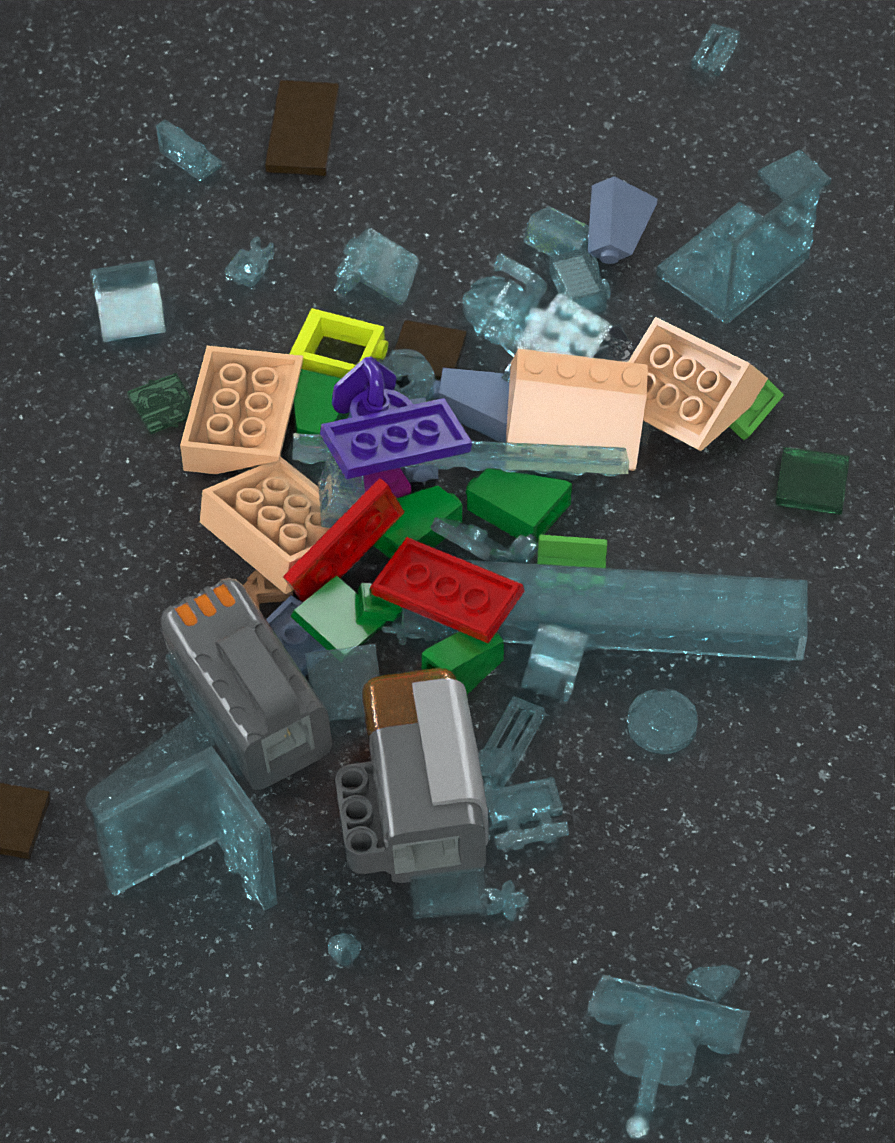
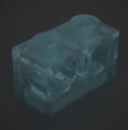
(337, 492)

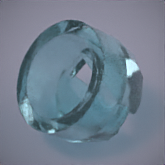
(344, 948)

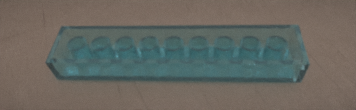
(659, 610)

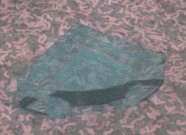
(713, 981)

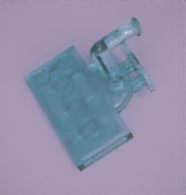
(560, 329)
(661, 1036)

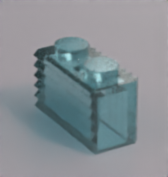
(579, 279)

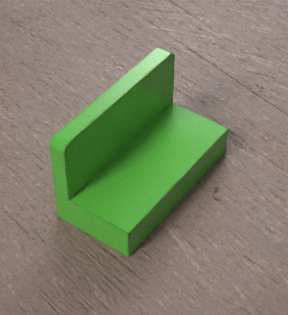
(572, 551)

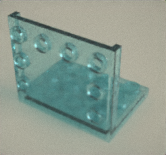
(751, 261)
(179, 815)

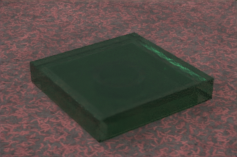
(812, 480)

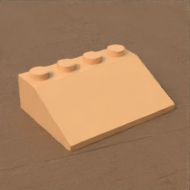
(693, 384)
(576, 401)
(239, 409)
(265, 517)

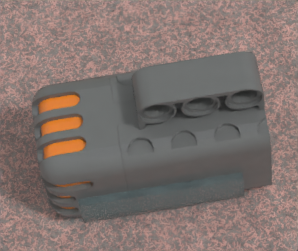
(244, 684)

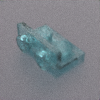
(185, 151)
(555, 232)

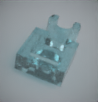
(250, 266)

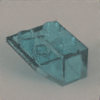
(128, 300)

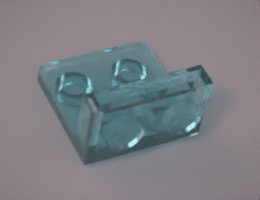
(378, 265)

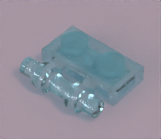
(522, 804)

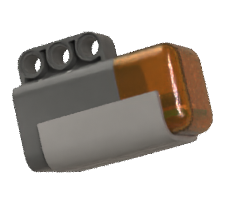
(422, 783)

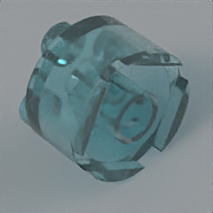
(554, 661)

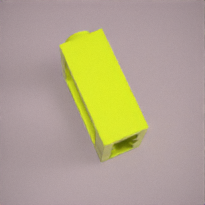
(340, 328)

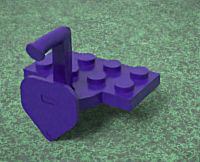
(385, 426)

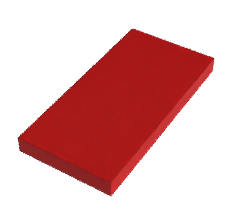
(345, 540)
(447, 589)

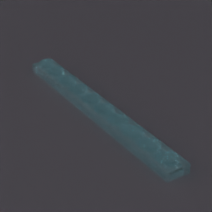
(501, 455)

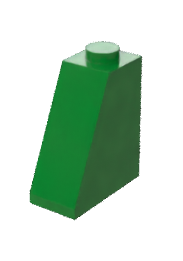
(314, 402)
(518, 501)
(418, 517)
(465, 657)

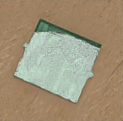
(161, 403)

